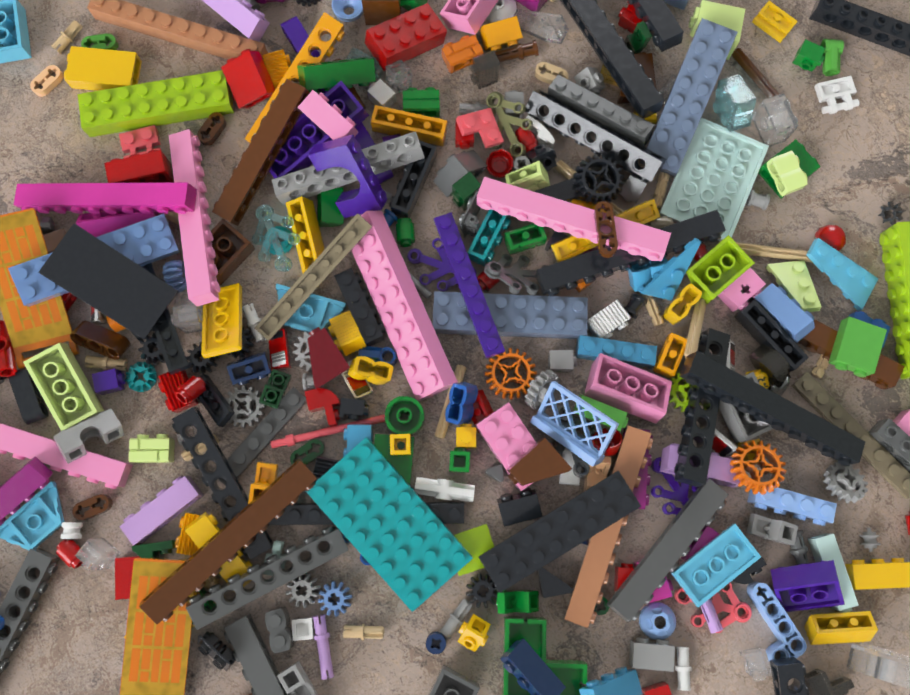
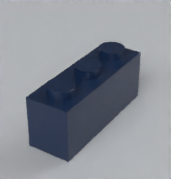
(531, 670)

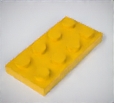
(223, 323)

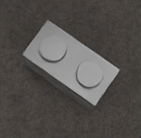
(651, 655)

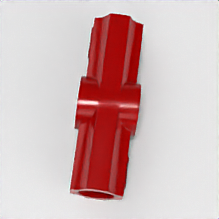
(7, 355)

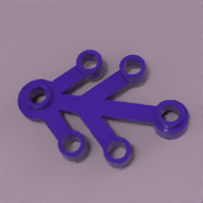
(444, 266)
(679, 493)

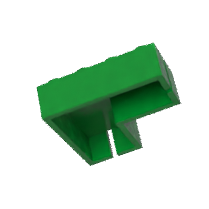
(534, 632)

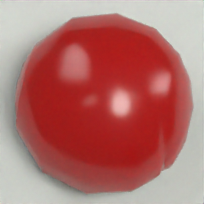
(499, 163)
(832, 235)
(614, 445)

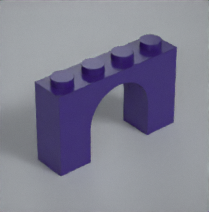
(347, 153)

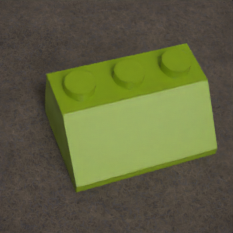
(719, 268)

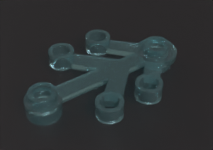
(272, 236)

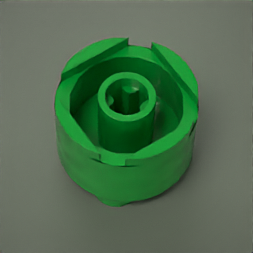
(404, 405)

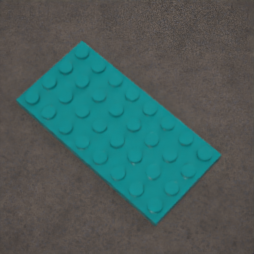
(389, 524)

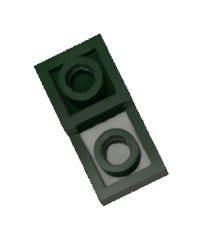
(275, 389)

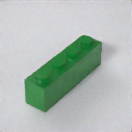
(328, 74)

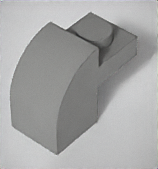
(772, 529)

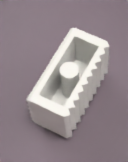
(608, 320)

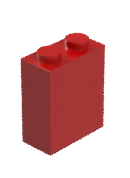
(248, 79)

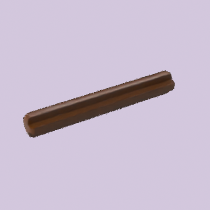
(754, 73)

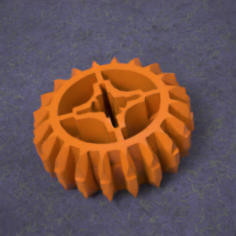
(503, 369)
(761, 452)

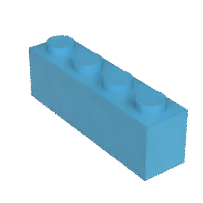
(630, 353)

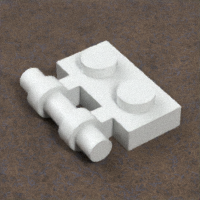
(837, 89)

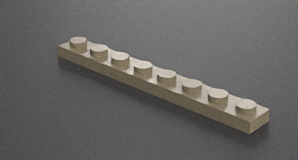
(313, 277)
(873, 451)

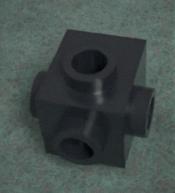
(544, 154)

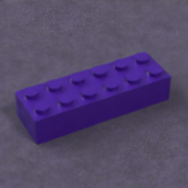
(307, 134)

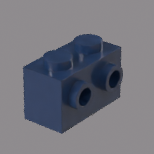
(248, 368)

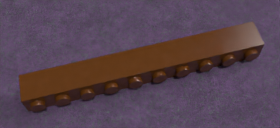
(227, 541)

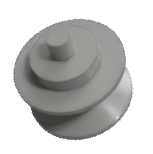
(870, 539)

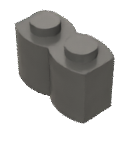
(278, 623)

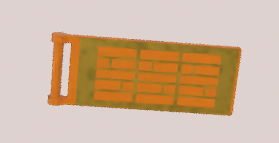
(33, 325)
(154, 653)

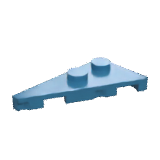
(670, 276)

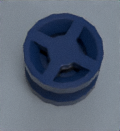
(436, 639)

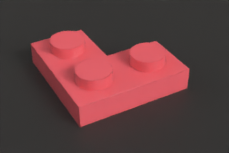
(482, 122)

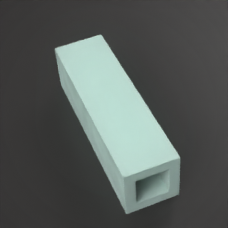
(825, 548)

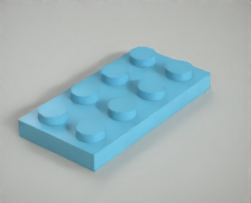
(716, 565)

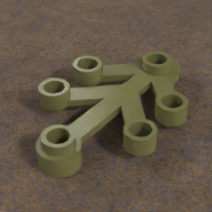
(505, 121)

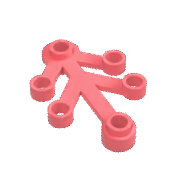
(720, 606)

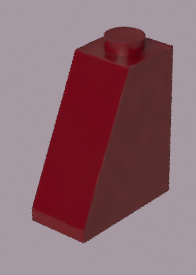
(324, 357)

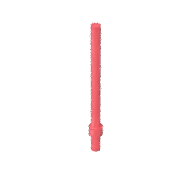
(291, 440)

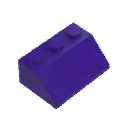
(807, 586)

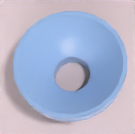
(339, 6)
(648, 616)

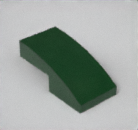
(639, 39)

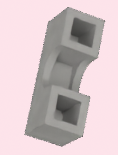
(72, 440)
(296, 680)

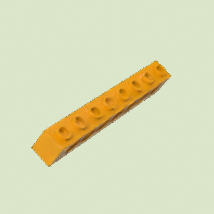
(325, 25)

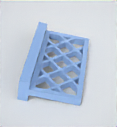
(568, 438)

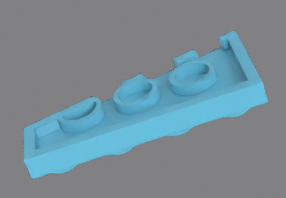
(850, 277)

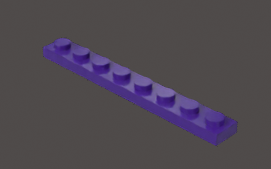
(469, 285)

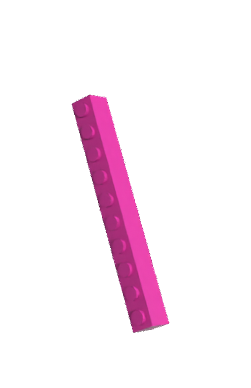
(106, 197)

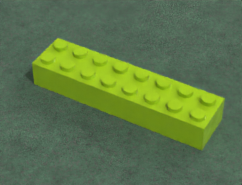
(154, 103)
(896, 257)

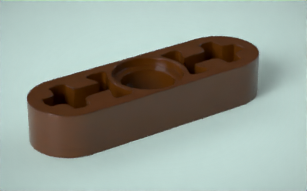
(602, 237)

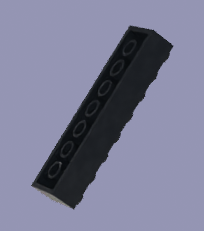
(559, 531)

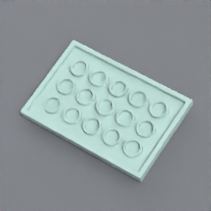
(715, 176)

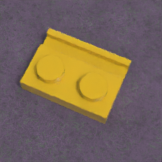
(774, 21)

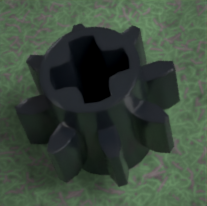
(886, 213)

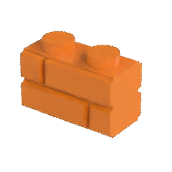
(461, 53)

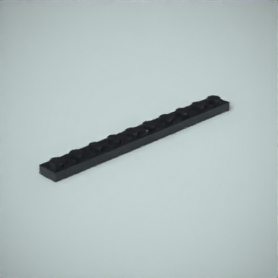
(313, 515)

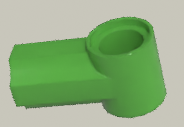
(832, 55)

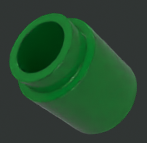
(405, 232)

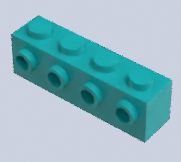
(488, 237)

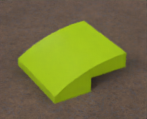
(476, 543)

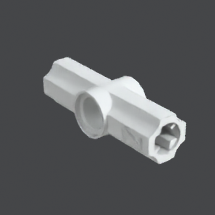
(444, 489)

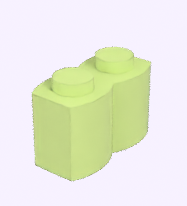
(787, 173)

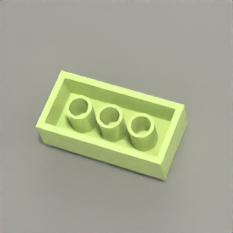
(63, 386)

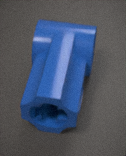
(377, 354)

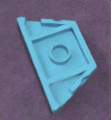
(314, 311)
(35, 519)

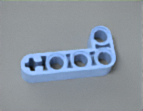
(773, 620)

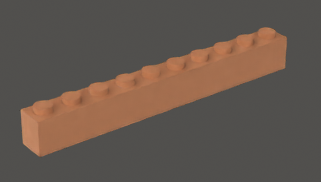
(173, 28)
(601, 545)

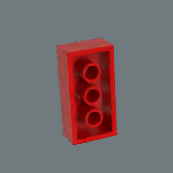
(405, 36)

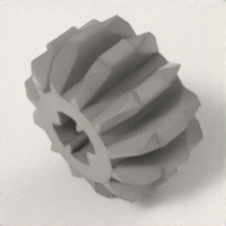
(304, 598)

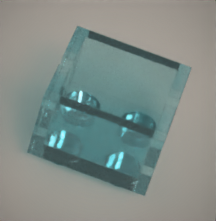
(734, 103)

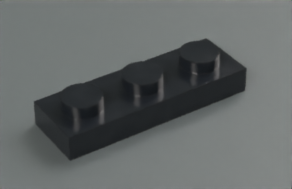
(215, 403)

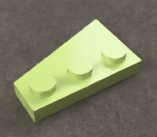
(797, 283)

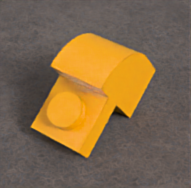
(265, 475)

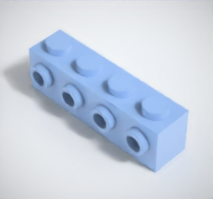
(797, 504)

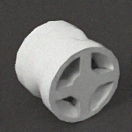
(71, 530)

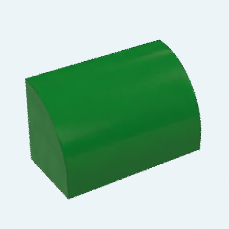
(327, 210)

